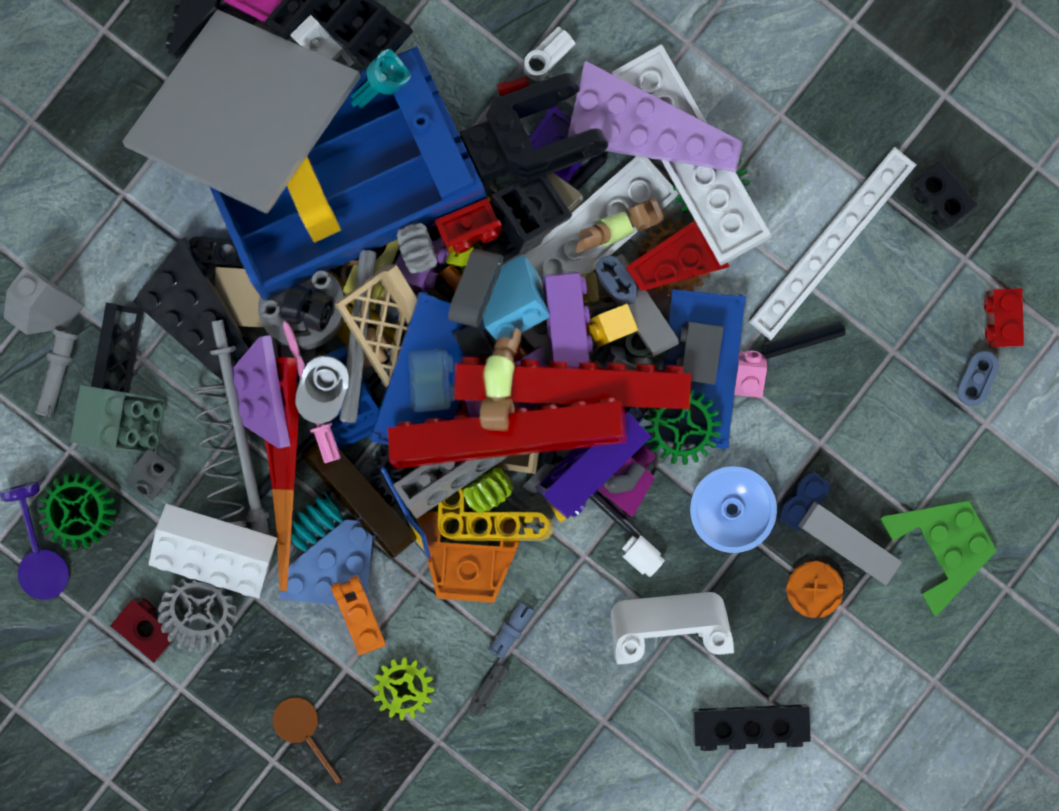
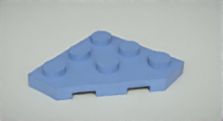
(331, 560)

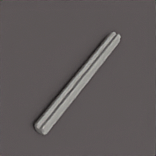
(355, 352)

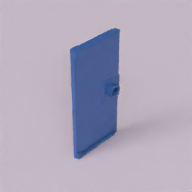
(714, 310)
(426, 330)

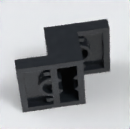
(526, 216)

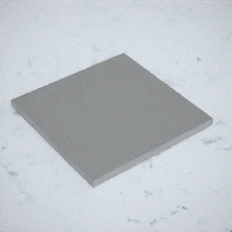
(242, 110)

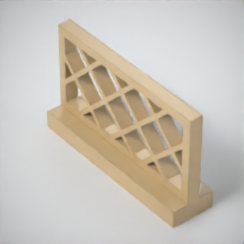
(403, 299)

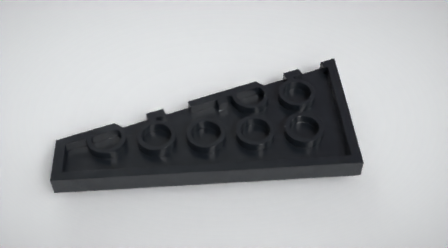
(187, 303)

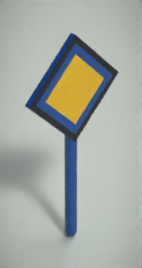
(421, 540)

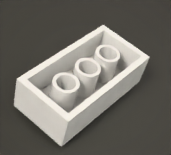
(212, 551)

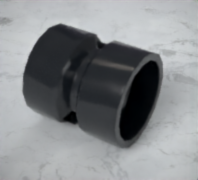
(306, 307)

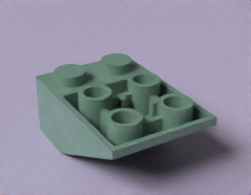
(117, 420)

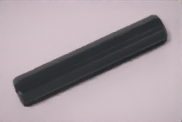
(804, 339)

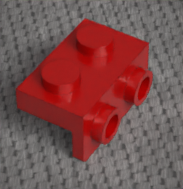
(468, 226)

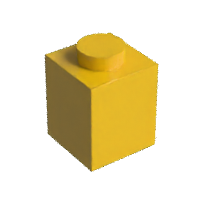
(612, 325)

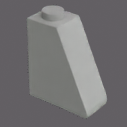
(38, 304)

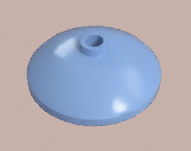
(754, 512)

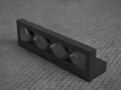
(107, 343)

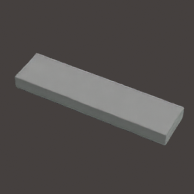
(650, 322)
(850, 543)

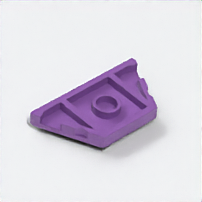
(261, 394)

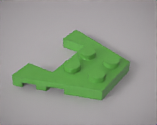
(955, 541)

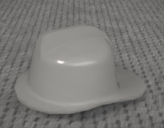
(322, 389)

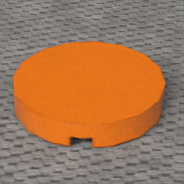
(814, 589)

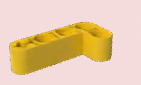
(312, 203)
(495, 521)

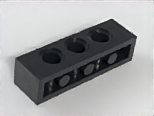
(795, 715)

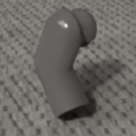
(625, 482)

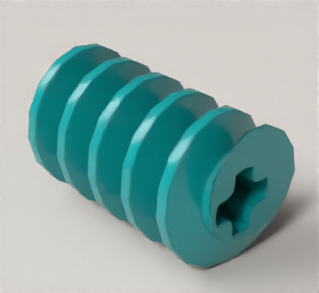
(314, 522)

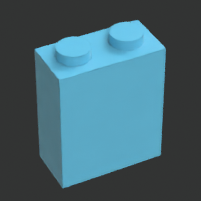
(515, 300)

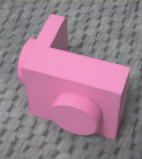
(750, 374)

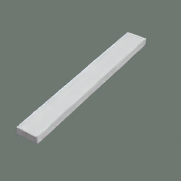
(832, 243)

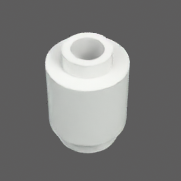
(642, 555)

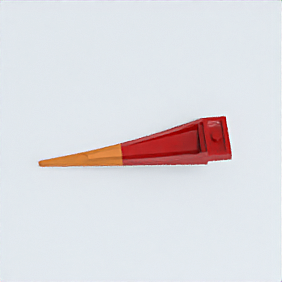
(282, 466)

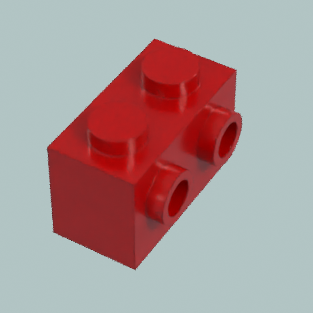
(1005, 318)

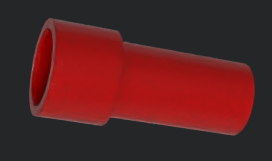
(508, 87)

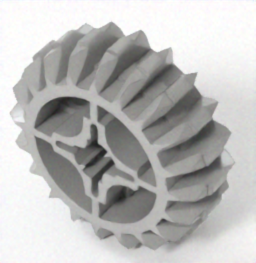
(185, 631)

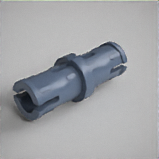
(511, 630)

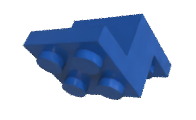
(368, 410)

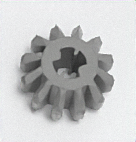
(417, 248)

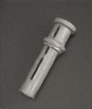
(58, 360)

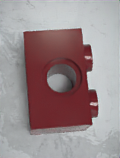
(129, 624)

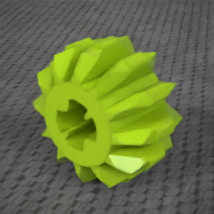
(488, 490)

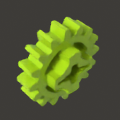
(390, 683)

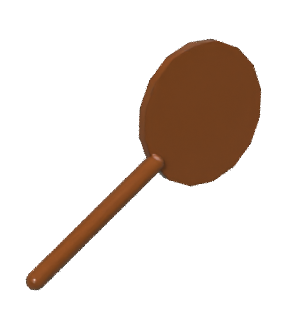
(296, 722)

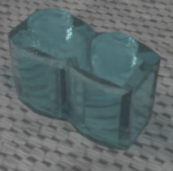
(430, 379)

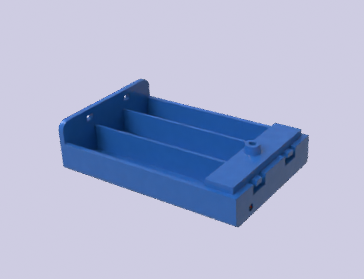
(379, 173)

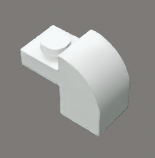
(314, 37)

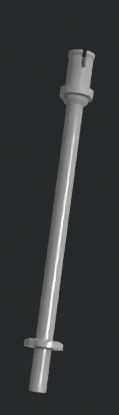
(257, 515)

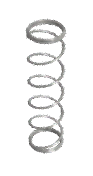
(200, 392)

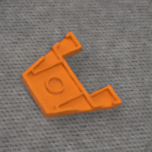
(467, 570)

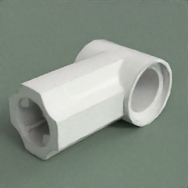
(549, 53)

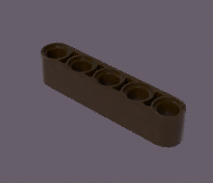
(362, 501)

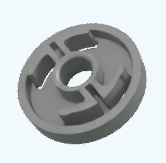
(272, 321)

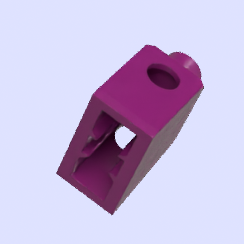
(631, 500)

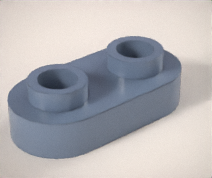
(978, 379)

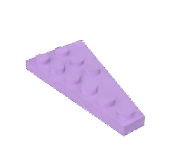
(646, 125)

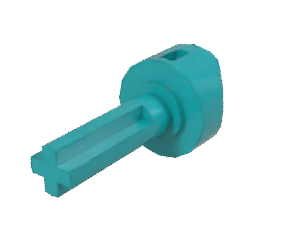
(385, 76)

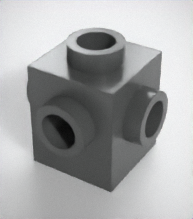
(151, 475)

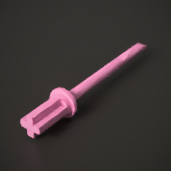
(323, 431)

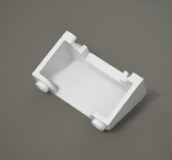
(669, 616)

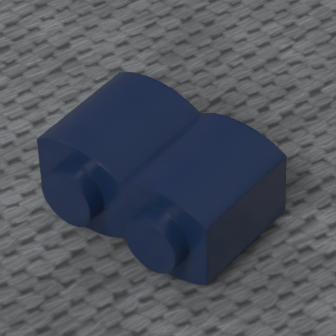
(808, 490)

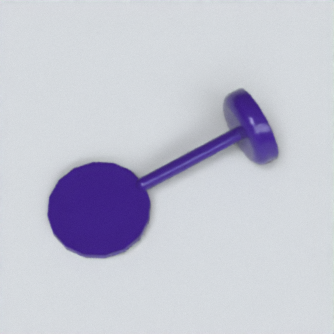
(41, 572)

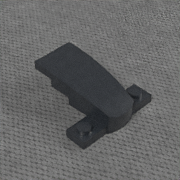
(358, 26)

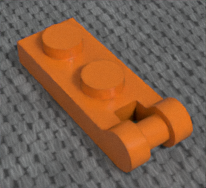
(358, 615)

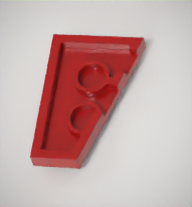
(675, 260)

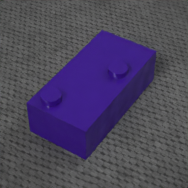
(588, 469)

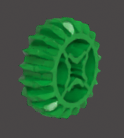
(676, 450)
(68, 520)

